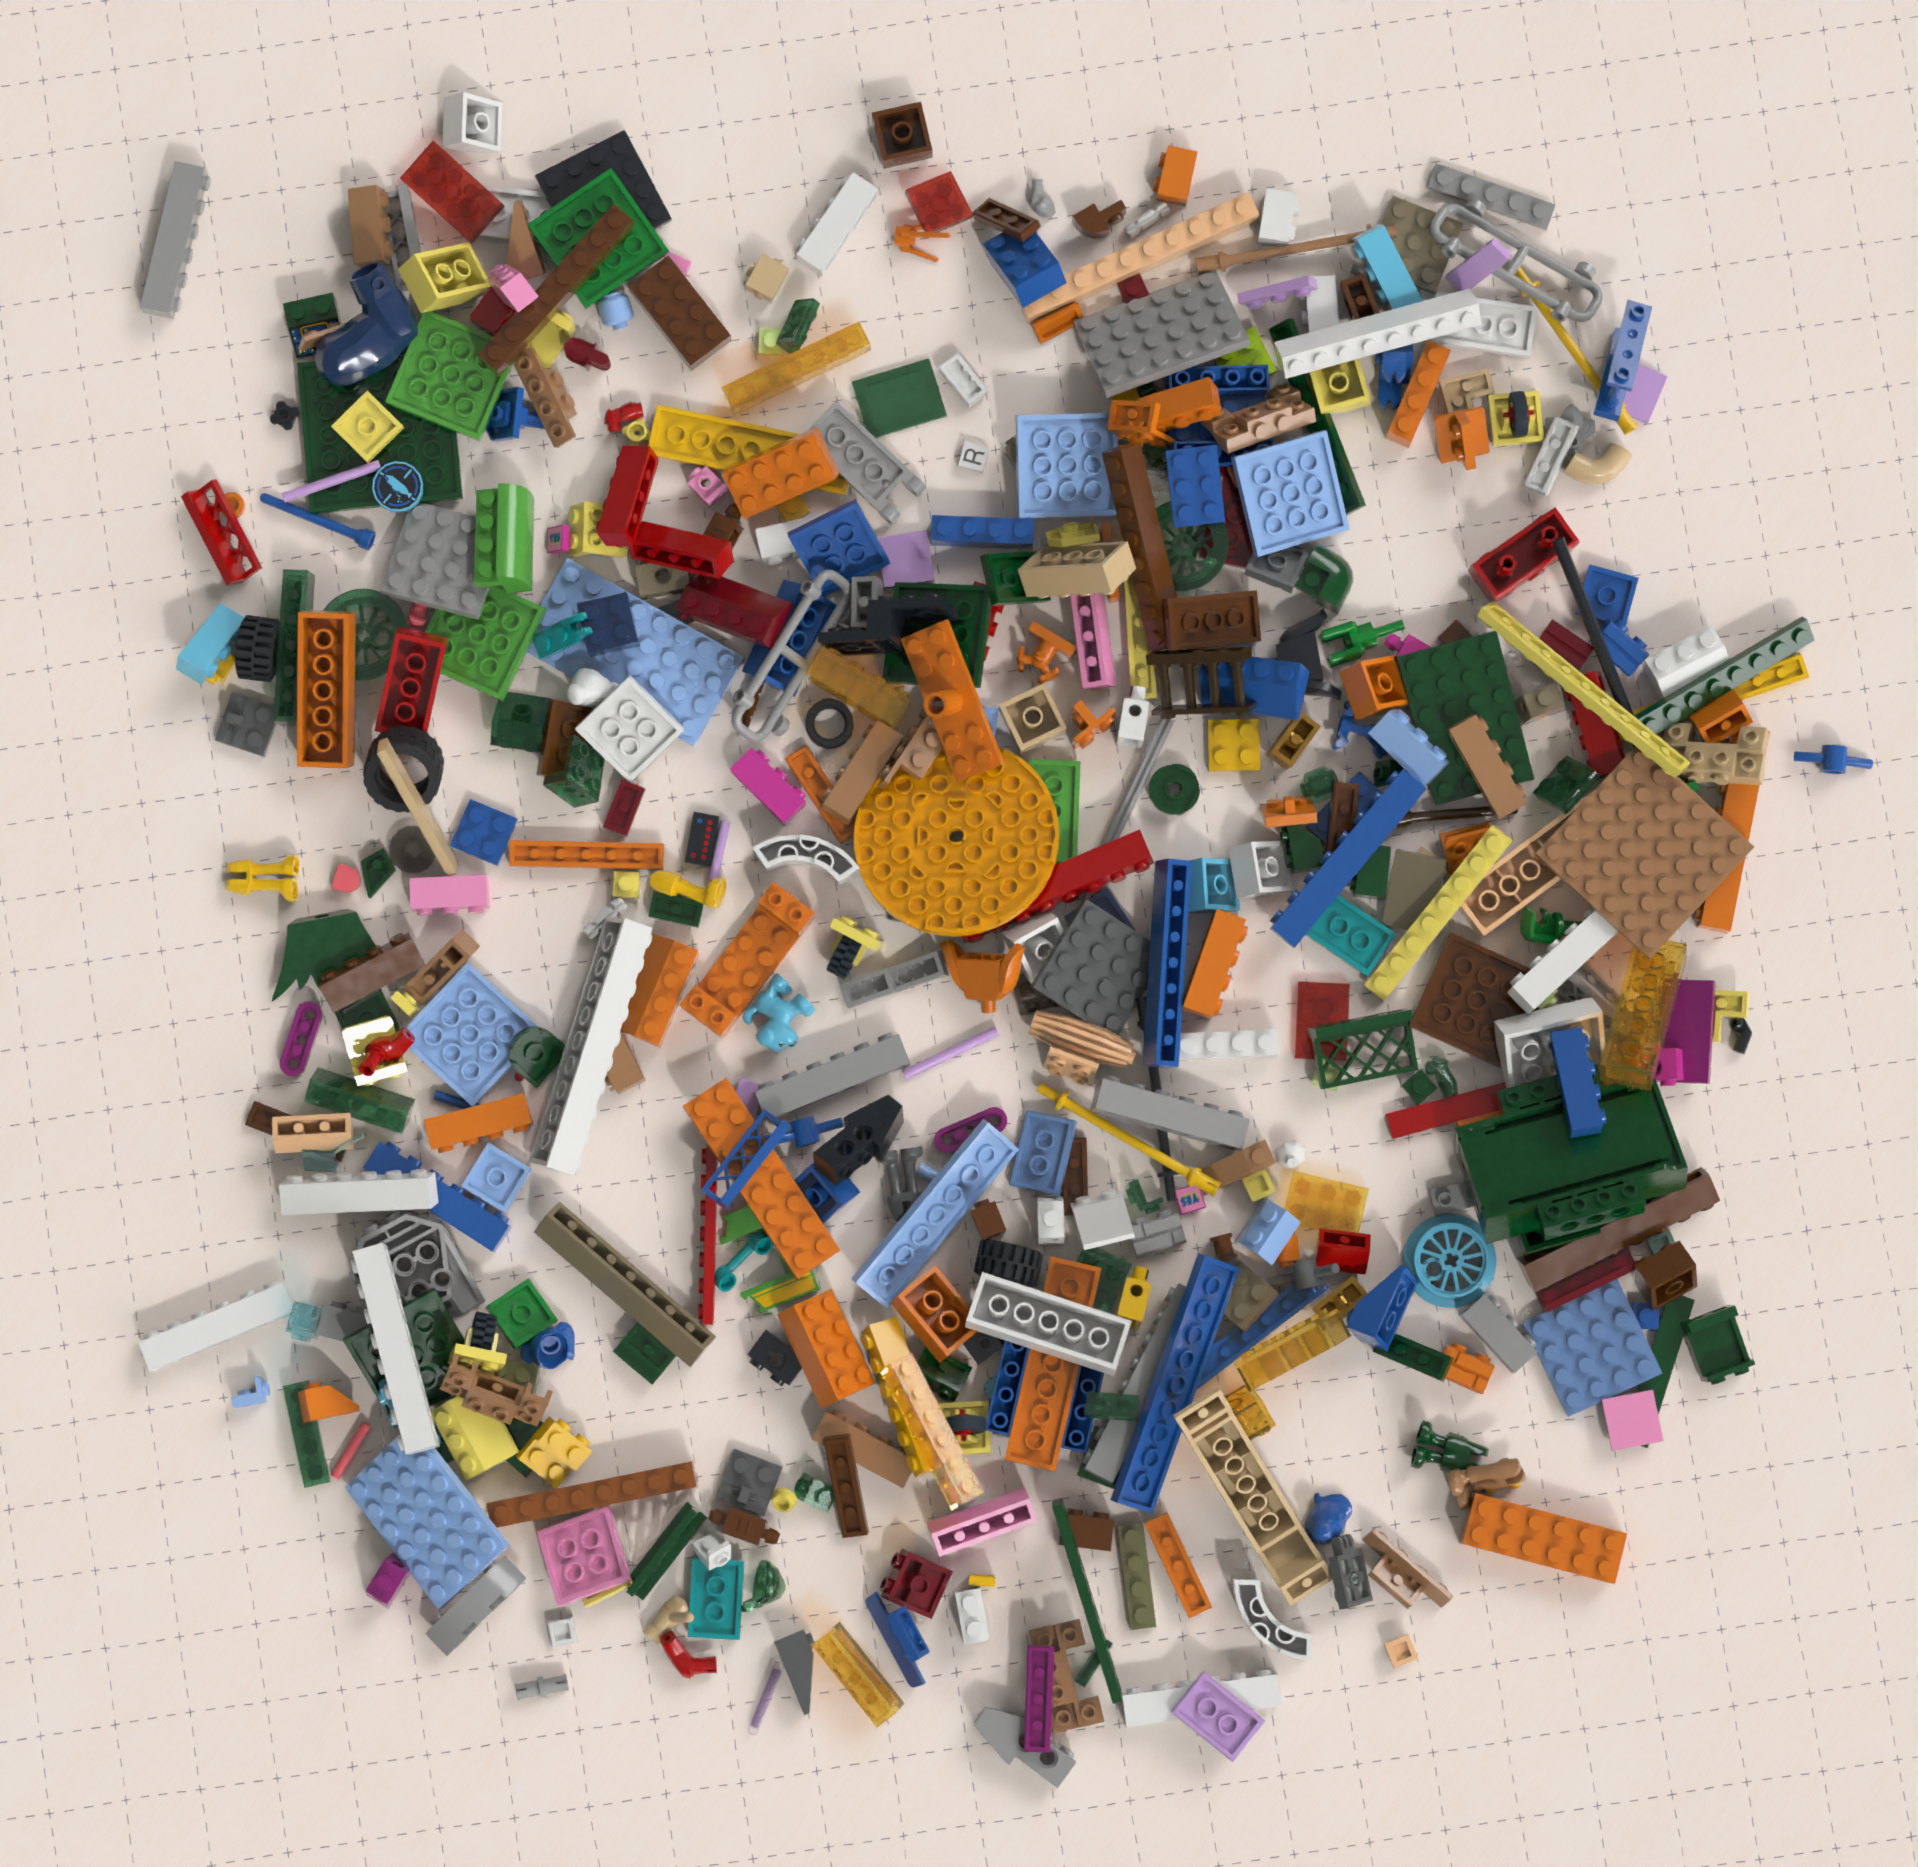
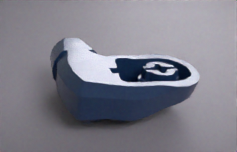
(372, 337)

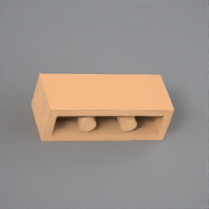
(311, 1132)

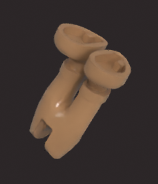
(1479, 1478)

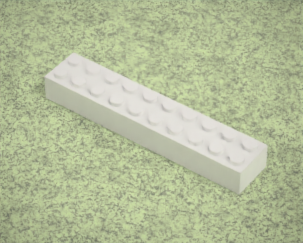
(591, 1045)

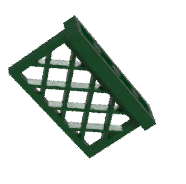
(1358, 1026)
(665, 1550)

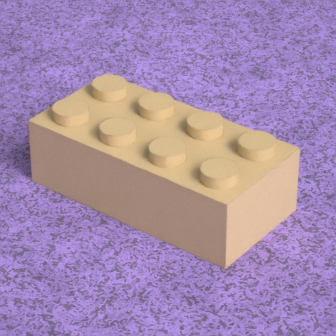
(1077, 570)

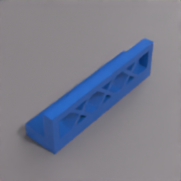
(749, 1169)

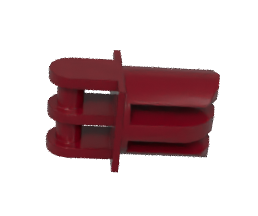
(586, 354)

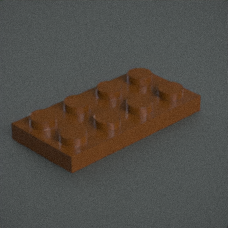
(1211, 620)

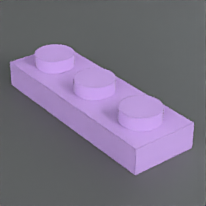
(1277, 292)

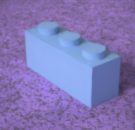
(1409, 746)

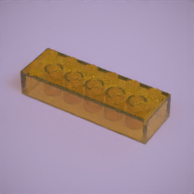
(1643, 1016)

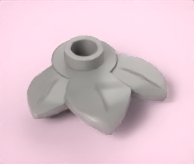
(1585, 431)

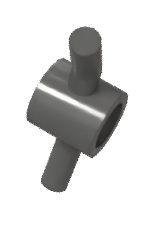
(1304, 1275)

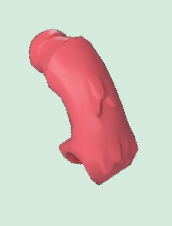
(416, 617)

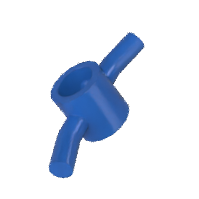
(1833, 759)
(807, 1132)

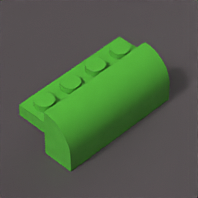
(504, 538)

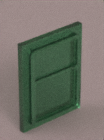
(899, 398)

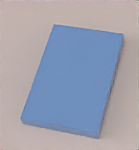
(1043, 1153)

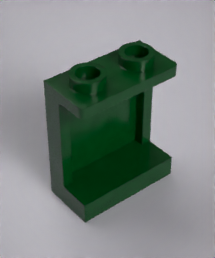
(1717, 1344)

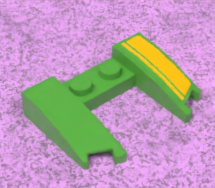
(777, 1290)

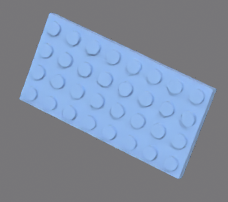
(673, 662)

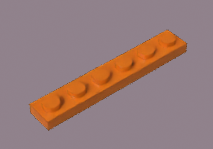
(586, 855)

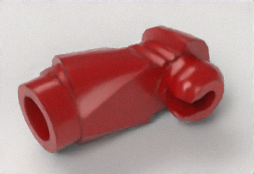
(626, 412)

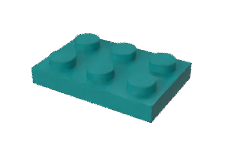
(1351, 935)
(716, 1600)

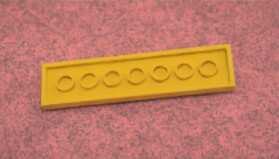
(717, 441)

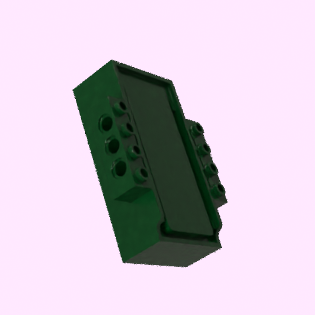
(1534, 1176)

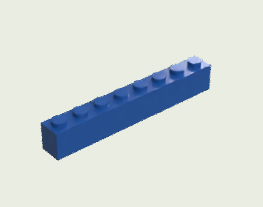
(1348, 858)
(1166, 963)

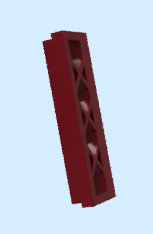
(1586, 1280)

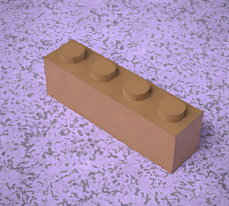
(1486, 766)
(861, 772)
(869, 1452)

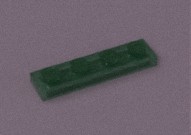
(307, 1440)

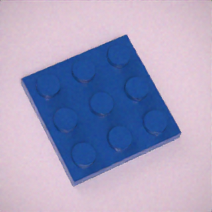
(841, 543)

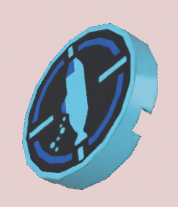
(398, 487)

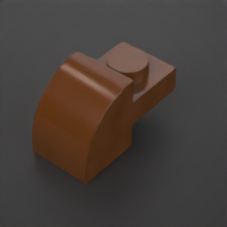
(1094, 223)

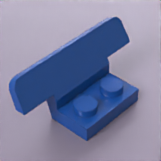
(901, 1637)

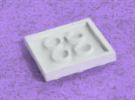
(629, 728)

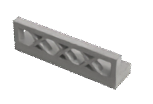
(411, 231)
(1591, 986)

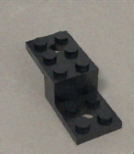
(887, 624)

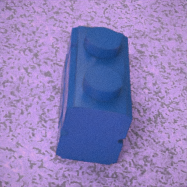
(1624, 651)

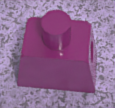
(388, 1581)

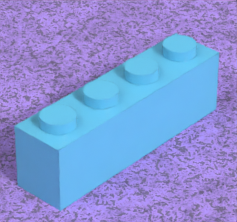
(1385, 268)

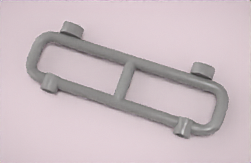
(1580, 275)
(745, 699)

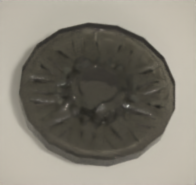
(411, 850)

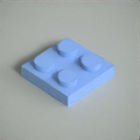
(496, 1177)

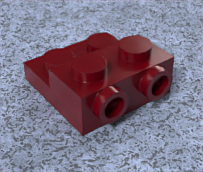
(915, 1583)

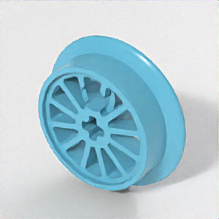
(1439, 1296)

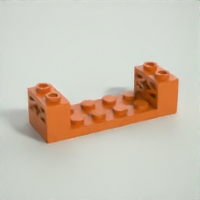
(748, 961)

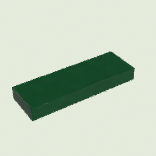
(1417, 1357)

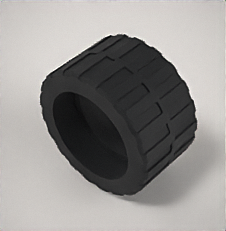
(409, 742)

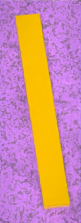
(1777, 676)

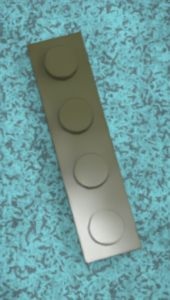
(1136, 1576)

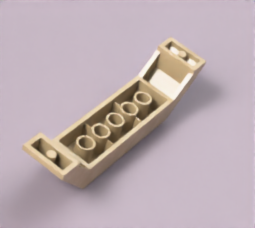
(1253, 1496)

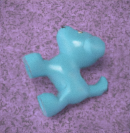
(777, 1032)

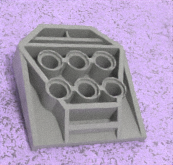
(404, 1237)

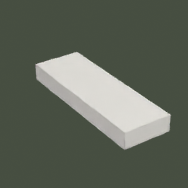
(1551, 456)

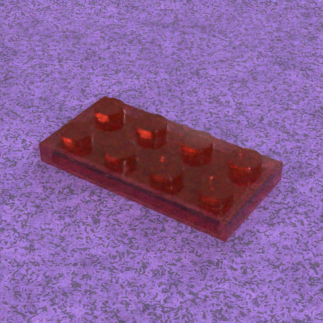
(452, 192)

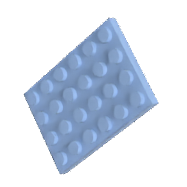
(427, 1520)

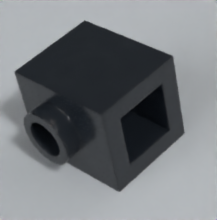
(983, 1346)

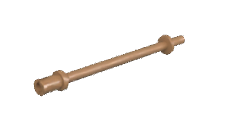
(1223, 261)

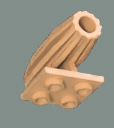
(1079, 1046)

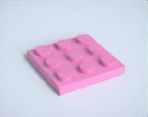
(583, 1556)

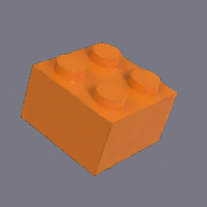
(1374, 687)

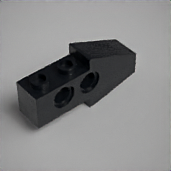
(866, 1135)

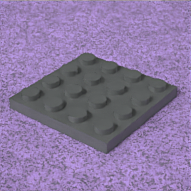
(1096, 968)

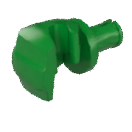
(1547, 929)

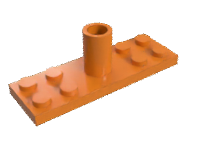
(952, 701)

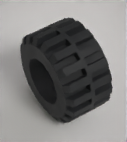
(257, 648)
(1008, 1262)

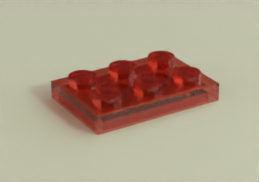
(1319, 1005)

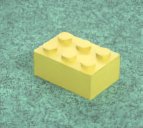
(444, 277)

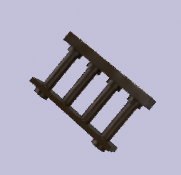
(1211, 658)

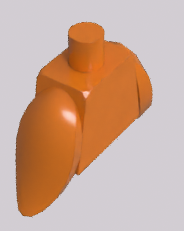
(983, 975)

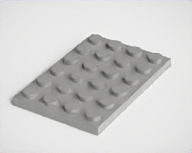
(1161, 333)

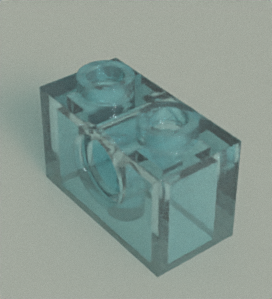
(304, 1321)

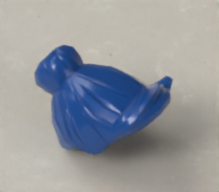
(550, 1347)
(1327, 1518)

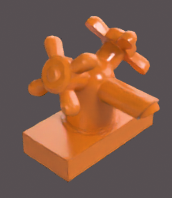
(1046, 649)

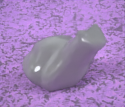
(1041, 202)

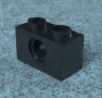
(764, 1348)

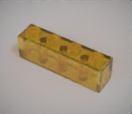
(858, 1674)

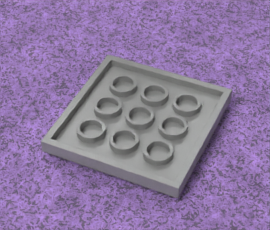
(436, 562)

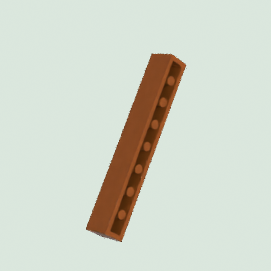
(592, 1494)

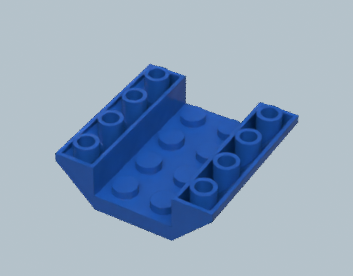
(1237, 387)
(1008, 1388)

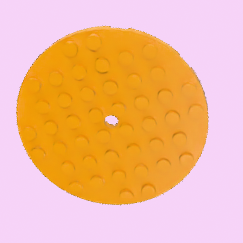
(967, 883)

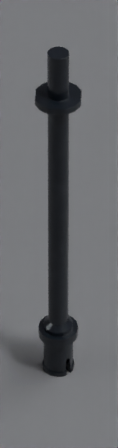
(1163, 1140)

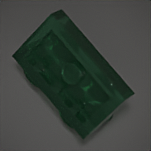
(797, 324)
(1112, 1406)

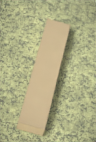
(417, 807)

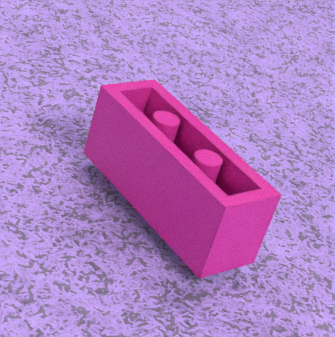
(769, 785)

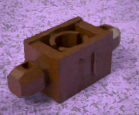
(726, 526)
(744, 1526)

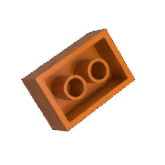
(935, 1313)

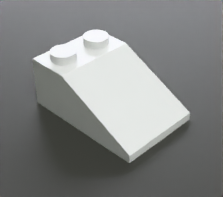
(1101, 1219)

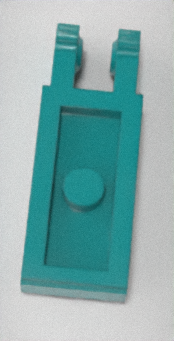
(560, 636)

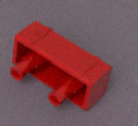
(1521, 556)

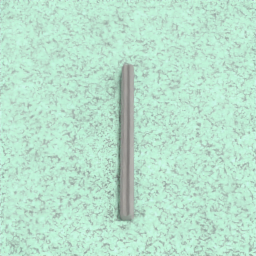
(1136, 785)

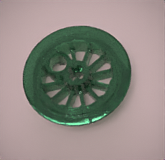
(1215, 556)
(380, 603)

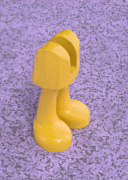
(672, 884)
(287, 886)

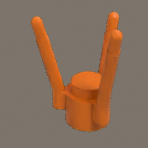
(907, 235)

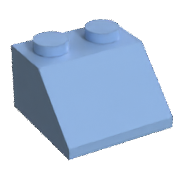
(1267, 1231)

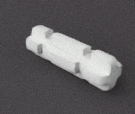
(1147, 220)
(617, 906)

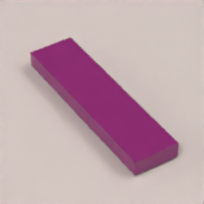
(1039, 1698)

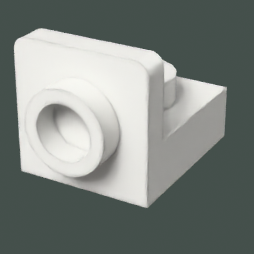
(712, 1551)

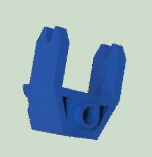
(1393, 371)

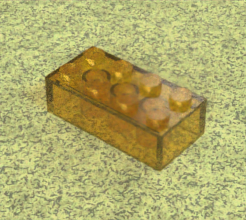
(858, 689)
(1292, 1348)

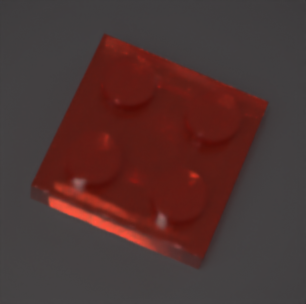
(939, 203)

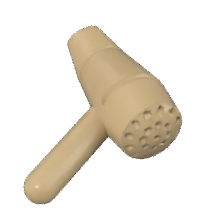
(668, 1616)

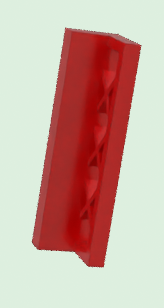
(218, 537)

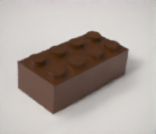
(679, 313)

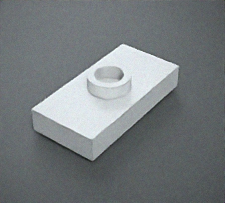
(963, 379)

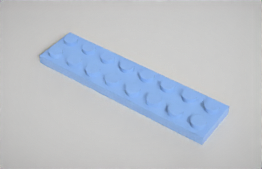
(935, 1213)

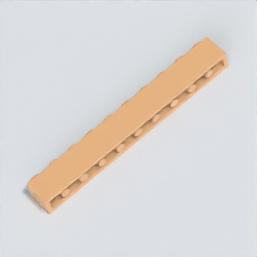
(1147, 255)

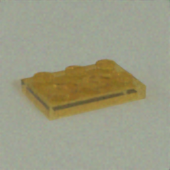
(1325, 1203)

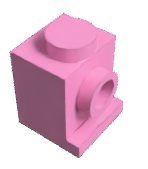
(709, 494)

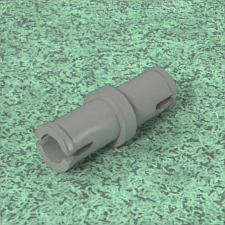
(541, 1687)

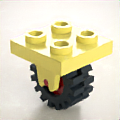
(850, 945)
(480, 1345)

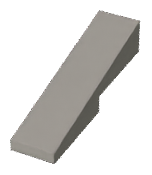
(894, 979)

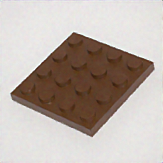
(1467, 997)

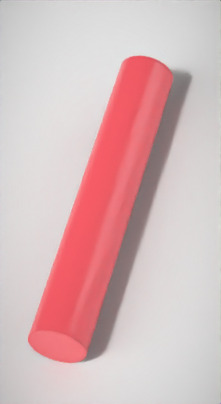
(350, 1450)

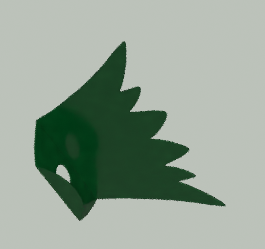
(320, 945)

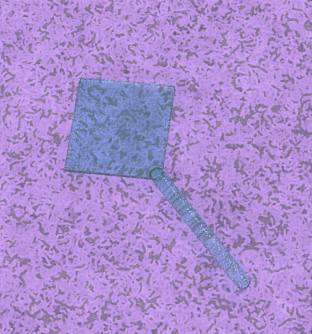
(326, 1160)

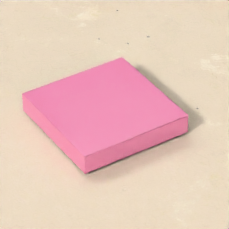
(1632, 1420)

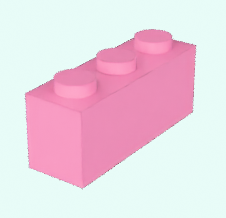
(511, 287)
(449, 894)

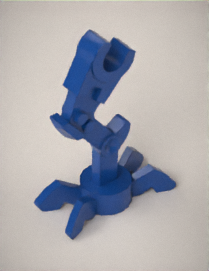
(1346, 726)

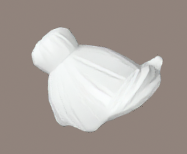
(589, 688)

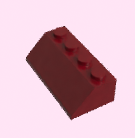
(735, 609)

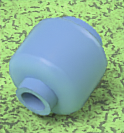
(615, 310)

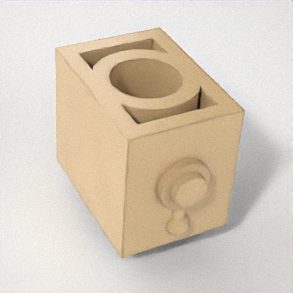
(765, 277)

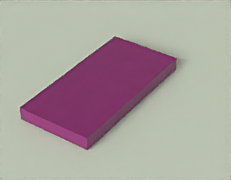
(1693, 1029)

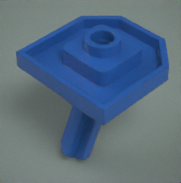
(510, 416)

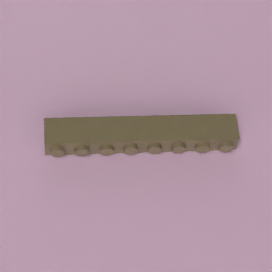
(624, 1284)

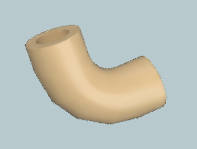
(1598, 470)

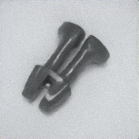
(909, 1157)

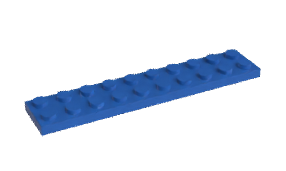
(1174, 1383)

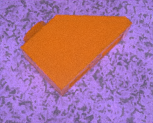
(324, 1402)

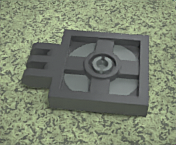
(1348, 1573)

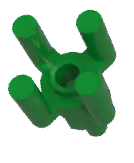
(1356, 639)

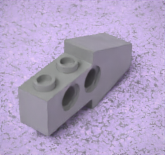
(1003, 1734)

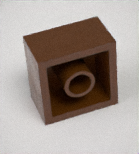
(902, 135)
(1666, 1275)
(1090, 1531)

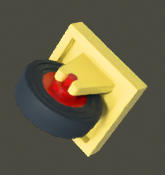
(1515, 418)
(969, 1425)

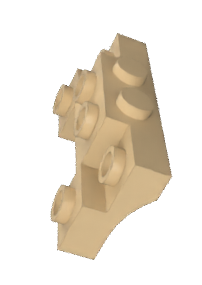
(1719, 761)

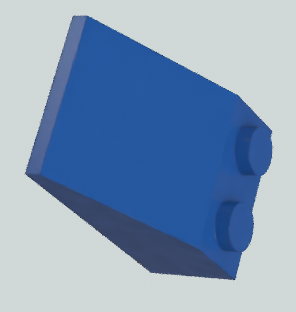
(1382, 1309)

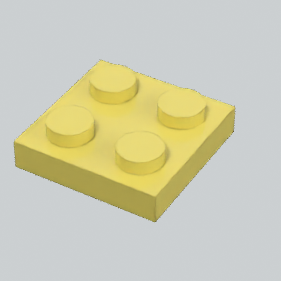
(367, 426)

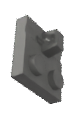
(1278, 568)
(247, 725)
(749, 1482)

